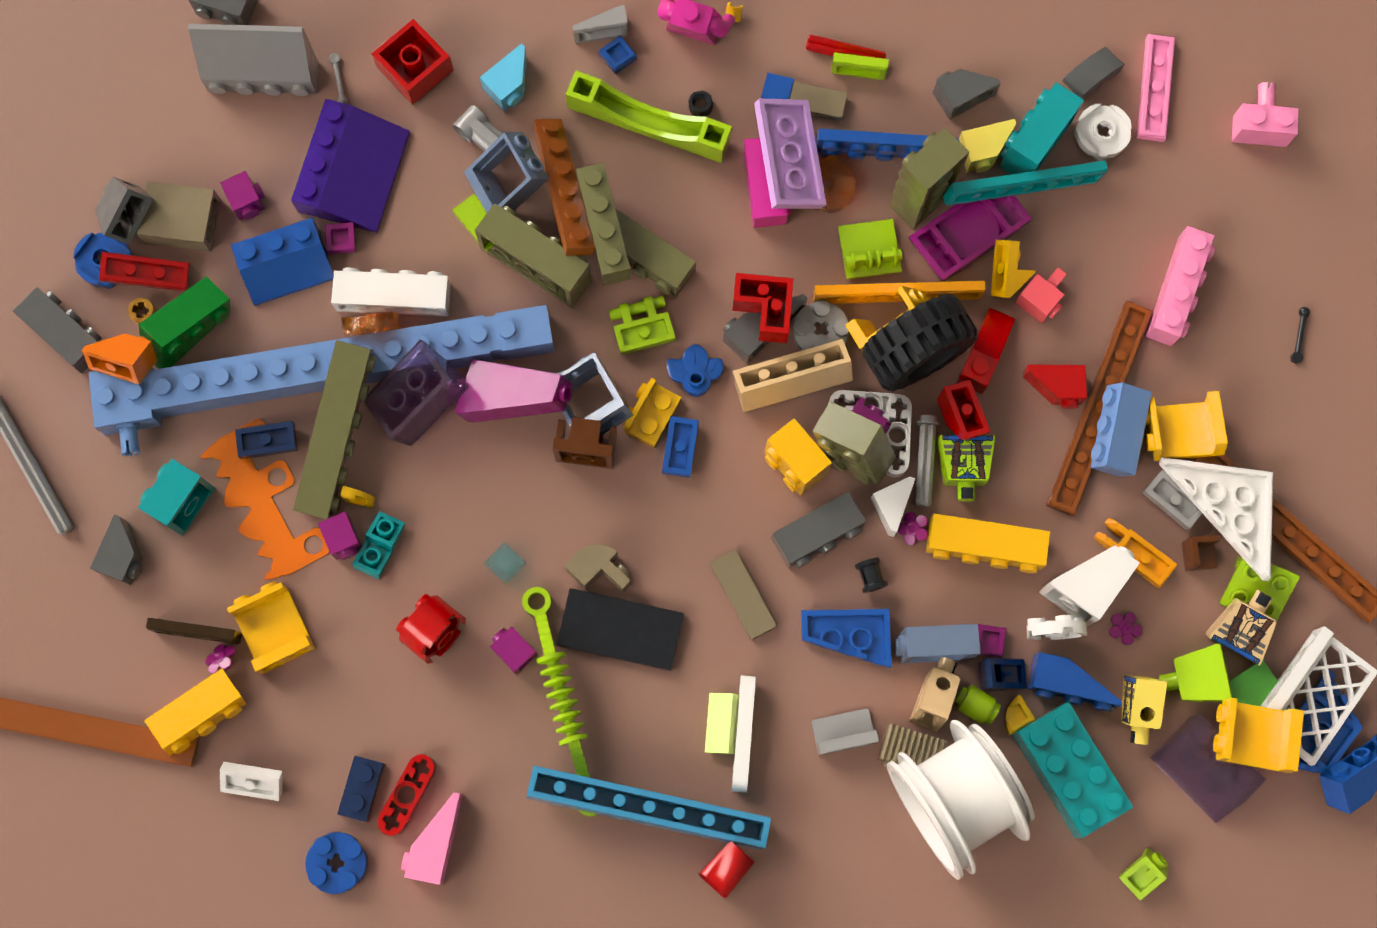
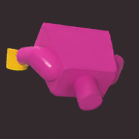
(697, 19)

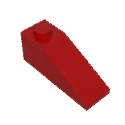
(986, 350)

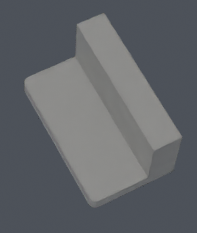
(844, 731)

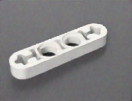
(743, 734)

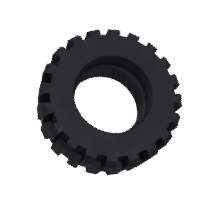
(920, 342)

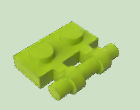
(644, 332)

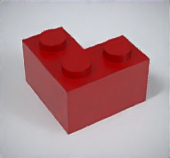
(769, 297)

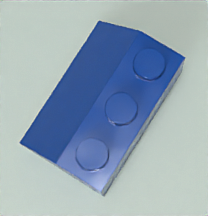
(283, 261)

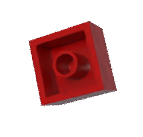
(412, 61)

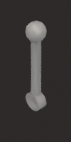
(335, 61)

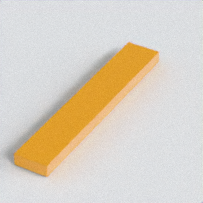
(888, 291)

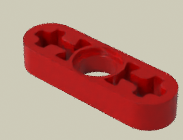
(394, 797)

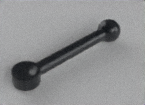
(1297, 357)

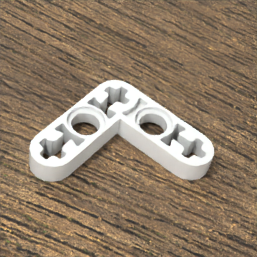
(885, 402)

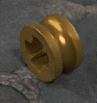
(137, 304)

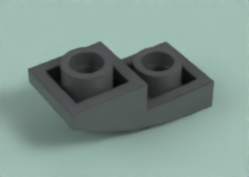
(1092, 72)

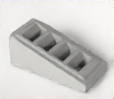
(602, 26)

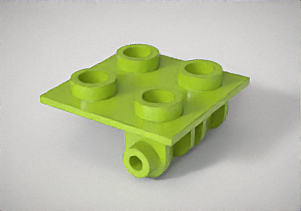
(870, 249)
(1246, 582)

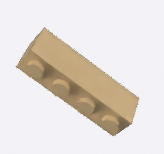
(793, 375)

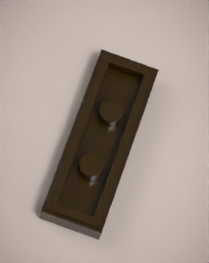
(194, 631)

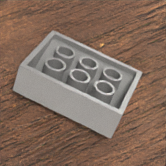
(254, 59)

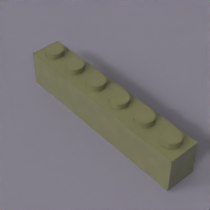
(334, 429)

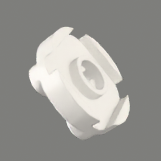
(1104, 116)
(1062, 628)

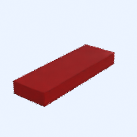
(144, 271)

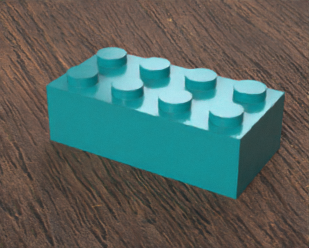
(1072, 771)

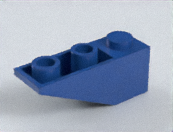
(1063, 678)
(1352, 779)

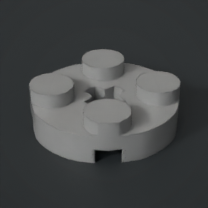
(819, 313)

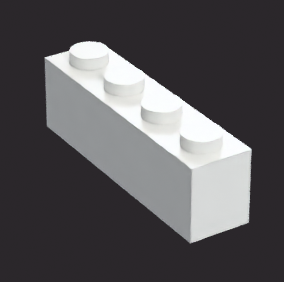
(391, 292)

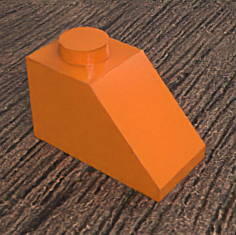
(121, 357)

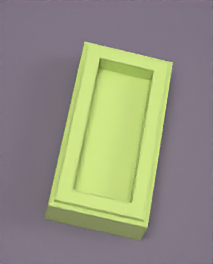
(721, 723)

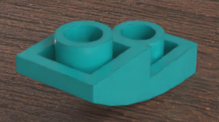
(379, 545)

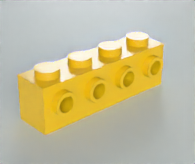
(987, 542)

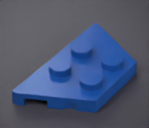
(1343, 737)

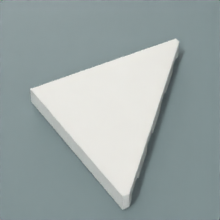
(1234, 502)

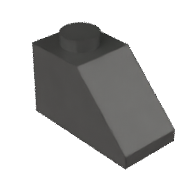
(963, 90)
(118, 553)

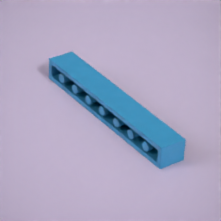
(648, 808)

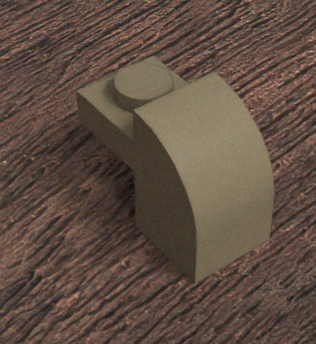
(595, 560)

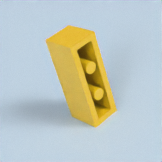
(195, 713)

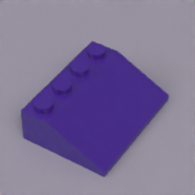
(350, 166)

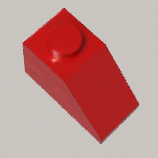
(1059, 383)
(962, 410)

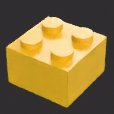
(796, 457)

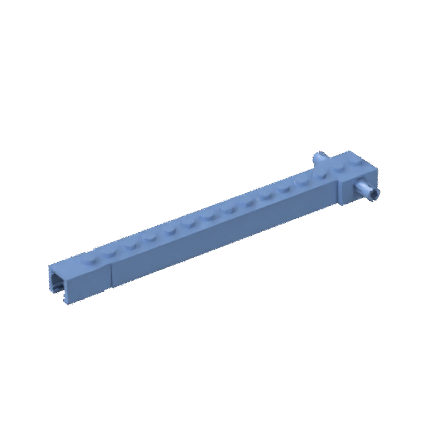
(302, 369)

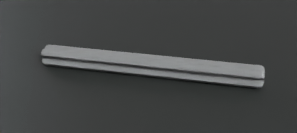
(33, 473)

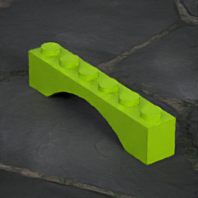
(691, 133)

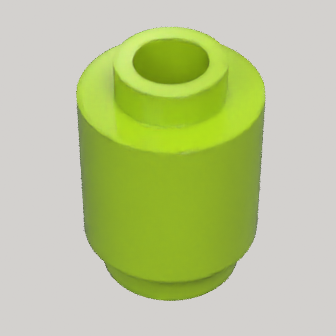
(977, 704)

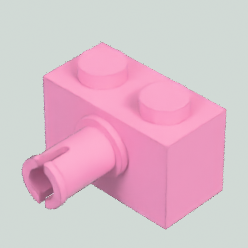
(1265, 122)

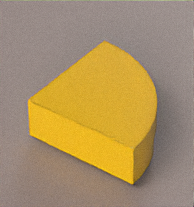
(357, 497)
(1017, 715)

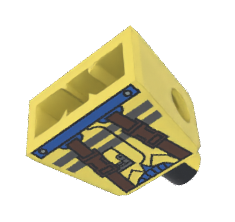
(1142, 693)

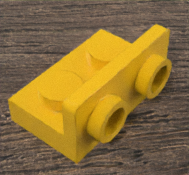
(651, 413)

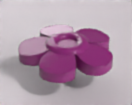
(914, 528)
(1124, 628)
(220, 659)

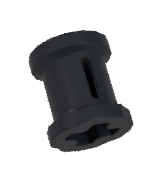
(871, 575)

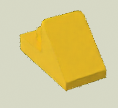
(1006, 276)

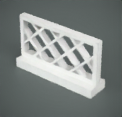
(1298, 674)

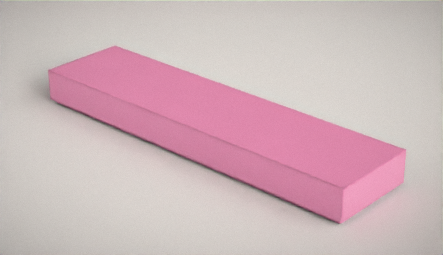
(1155, 88)

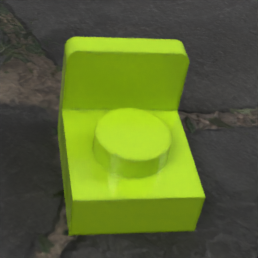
(1145, 873)

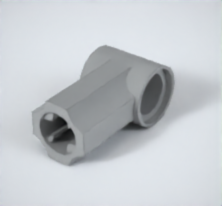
(475, 128)

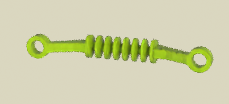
(558, 683)

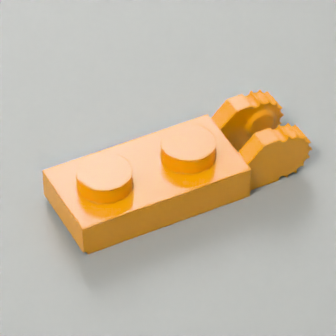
(1153, 563)

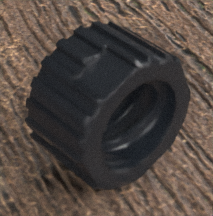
(700, 112)

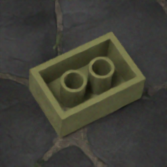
(854, 444)

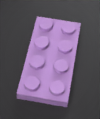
(790, 154)

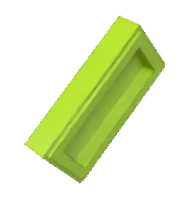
(859, 66)
(470, 215)

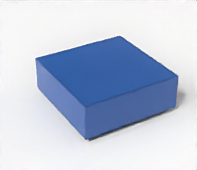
(617, 54)
(777, 87)

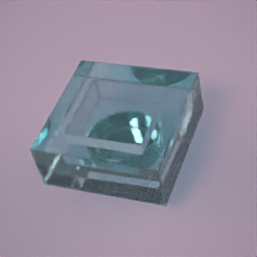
(505, 563)

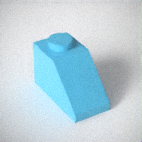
(507, 79)

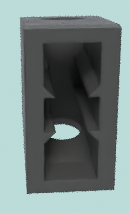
(124, 205)

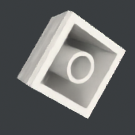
(1092, 585)

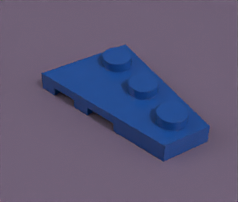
(850, 632)

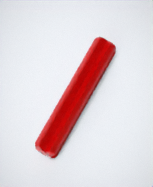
(829, 46)

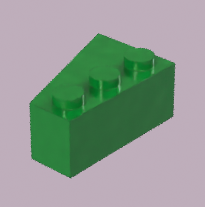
(185, 321)

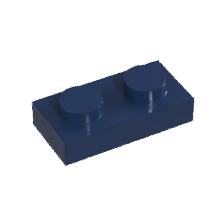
(266, 440)
(361, 788)

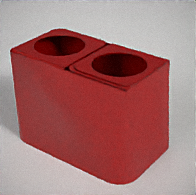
(726, 869)

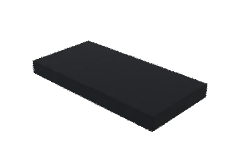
(620, 629)

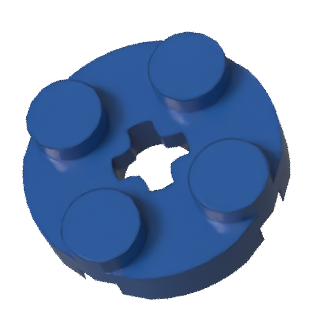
(87, 252)
(322, 874)

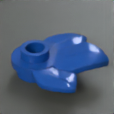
(695, 366)

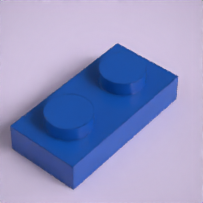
(680, 446)

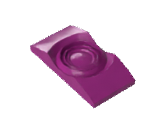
(967, 233)

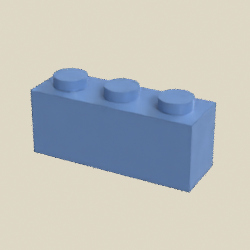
(1120, 429)

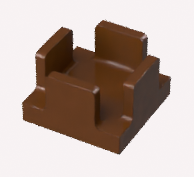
(584, 444)

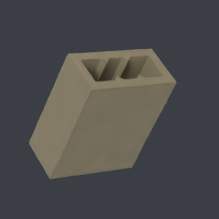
(180, 216)

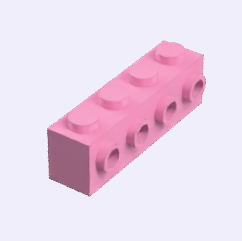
(1180, 285)

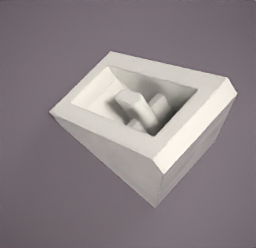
(891, 504)

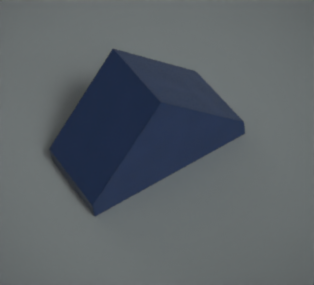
(1002, 674)

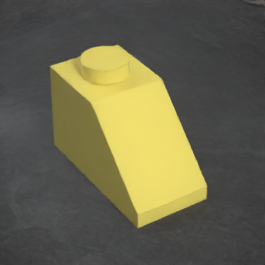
(985, 144)

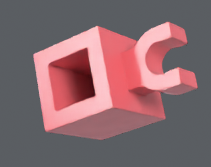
(1042, 297)

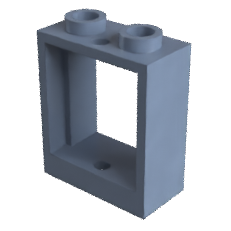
(482, 178)
(610, 414)
(933, 642)

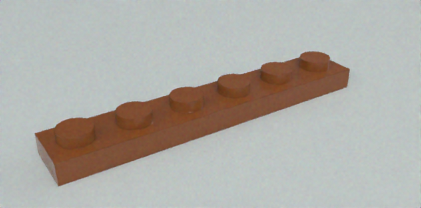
(563, 187)

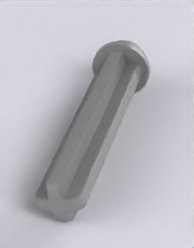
(925, 459)

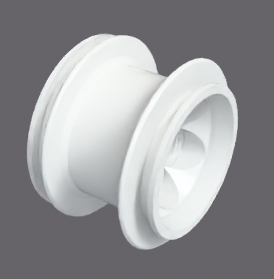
(962, 797)

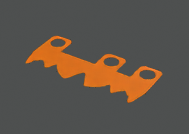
(264, 520)

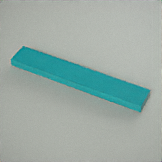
(1024, 183)

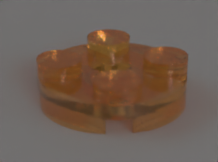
(844, 183)
(370, 322)

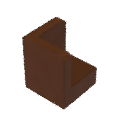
(1200, 552)

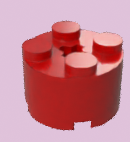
(430, 628)

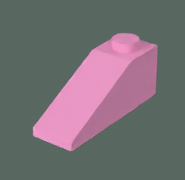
(432, 849)

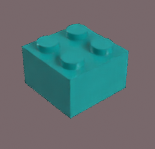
(176, 496)

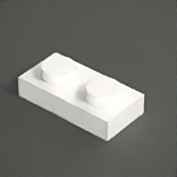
(251, 781)

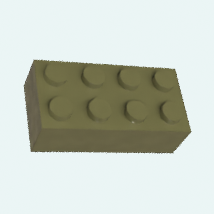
(927, 177)
(533, 254)

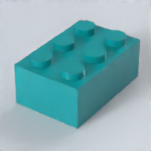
(1040, 130)

